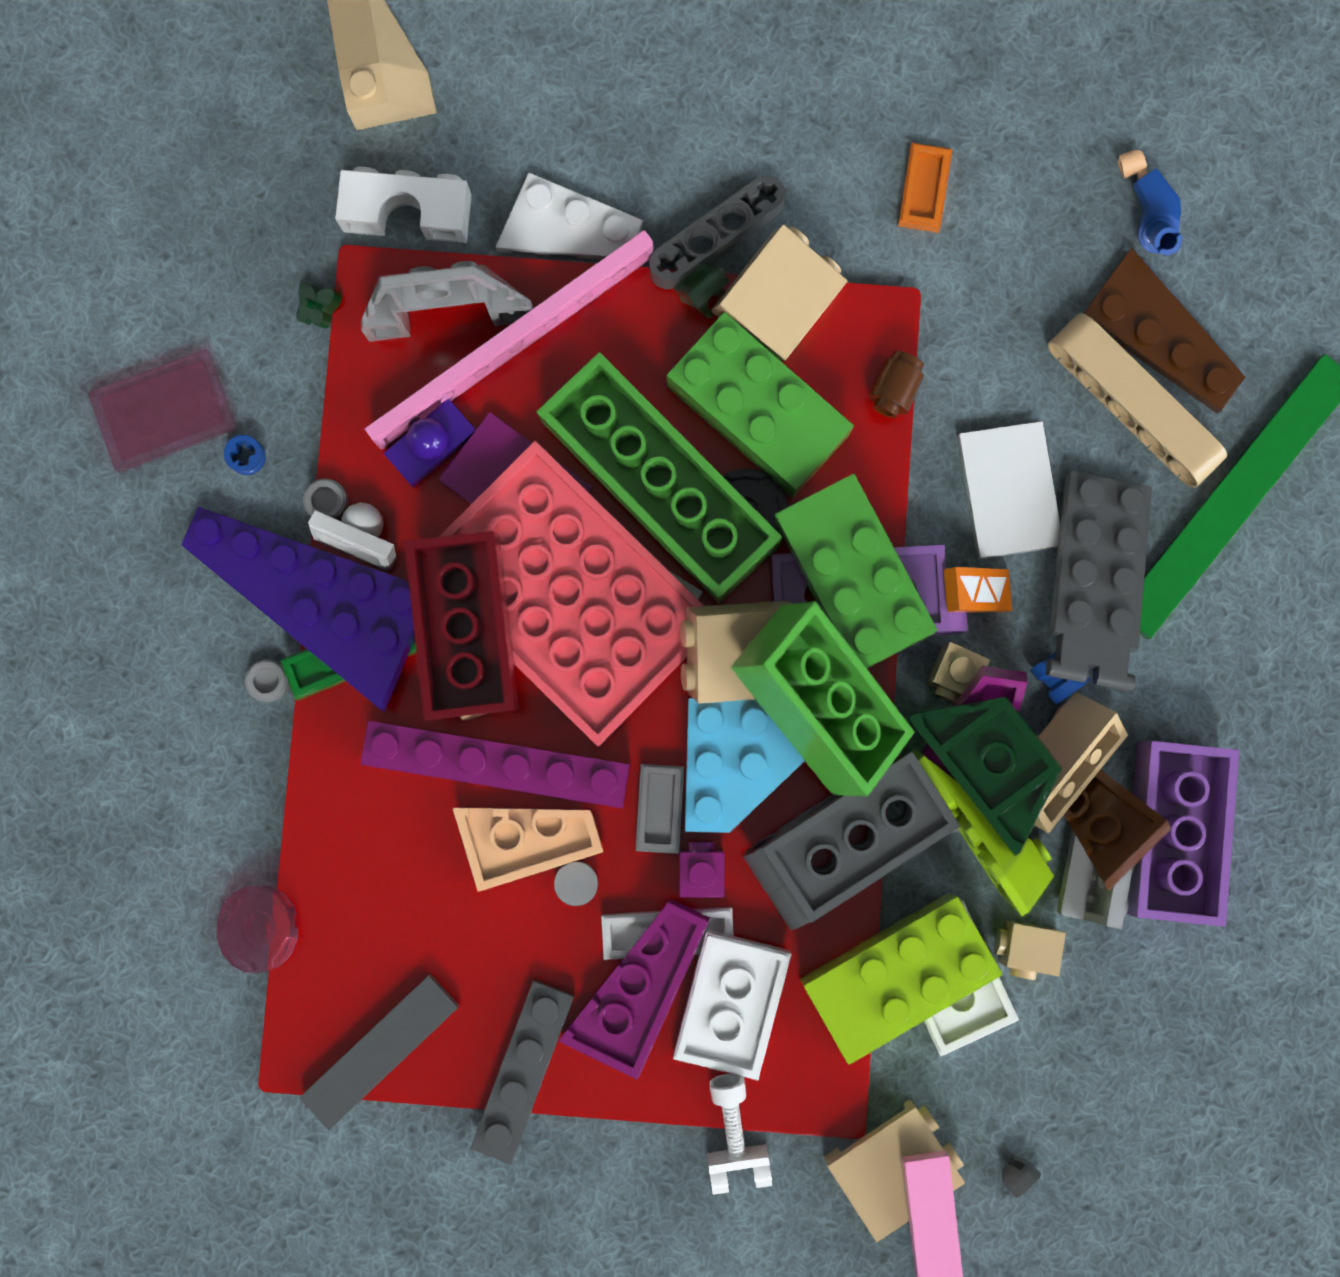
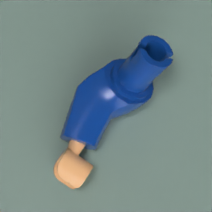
(1160, 205)

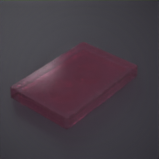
(162, 411)

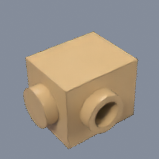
(954, 671)
(1029, 949)

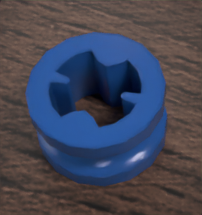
(233, 448)

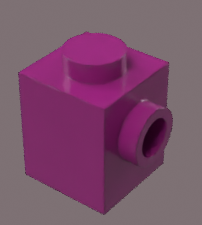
(701, 870)

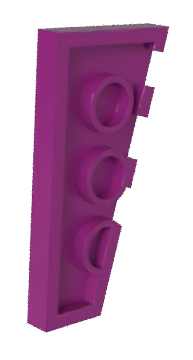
(635, 999)

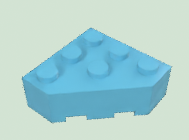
(732, 762)

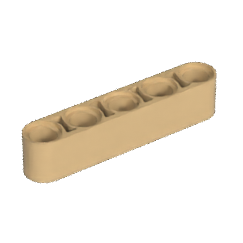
(1139, 400)

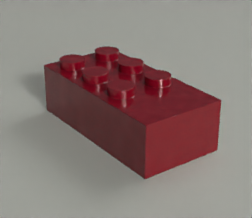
(461, 625)

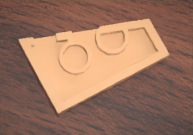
(523, 842)

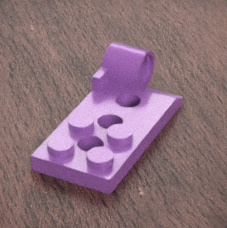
(923, 564)

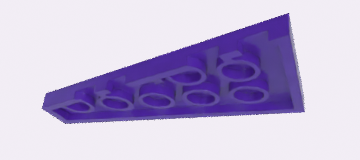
(332, 606)

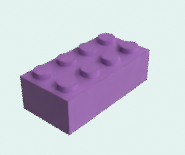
(1190, 866)

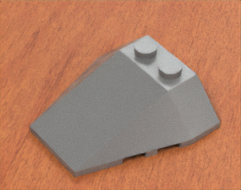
(431, 288)

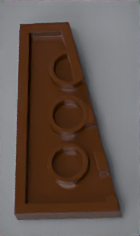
(1163, 334)

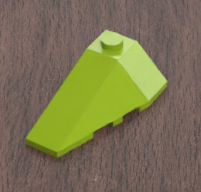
(1017, 878)

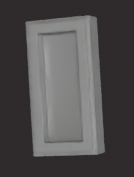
(659, 808)

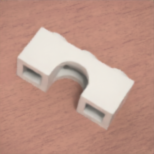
(370, 197)

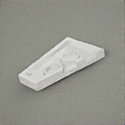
(564, 222)

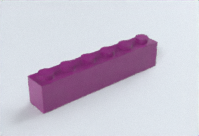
(495, 764)

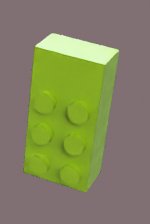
(901, 977)

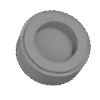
(326, 497)
(266, 681)
(576, 883)

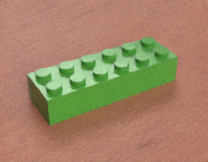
(659, 478)

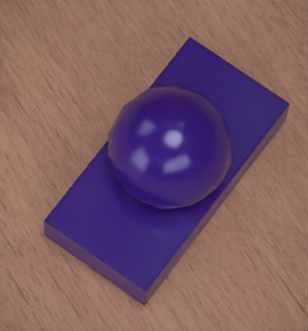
(430, 442)

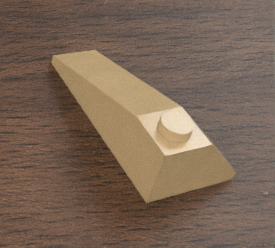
(377, 65)

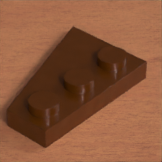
(1114, 827)

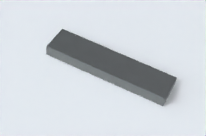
(379, 1051)

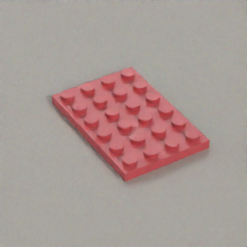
(584, 597)

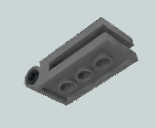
(810, 891)

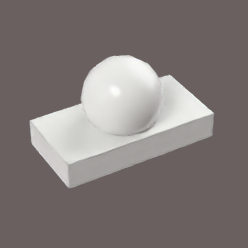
(355, 535)

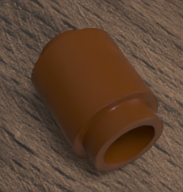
(896, 384)

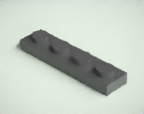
(522, 1071)

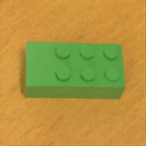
(758, 405)
(855, 571)
(823, 699)

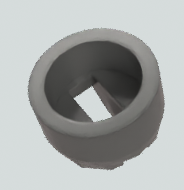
(1019, 1176)

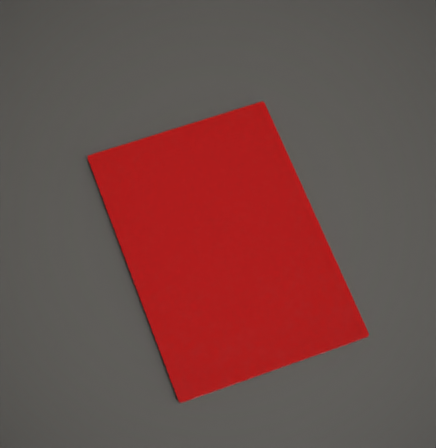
(379, 849)

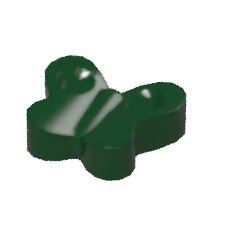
(317, 305)

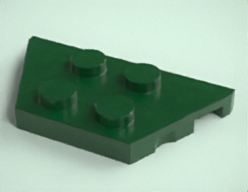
(994, 762)

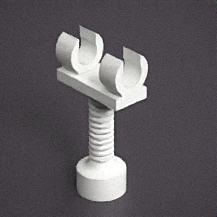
(728, 1092)

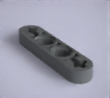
(713, 228)

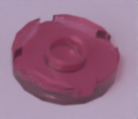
(257, 929)

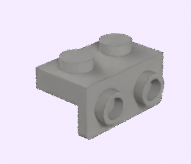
(1085, 894)

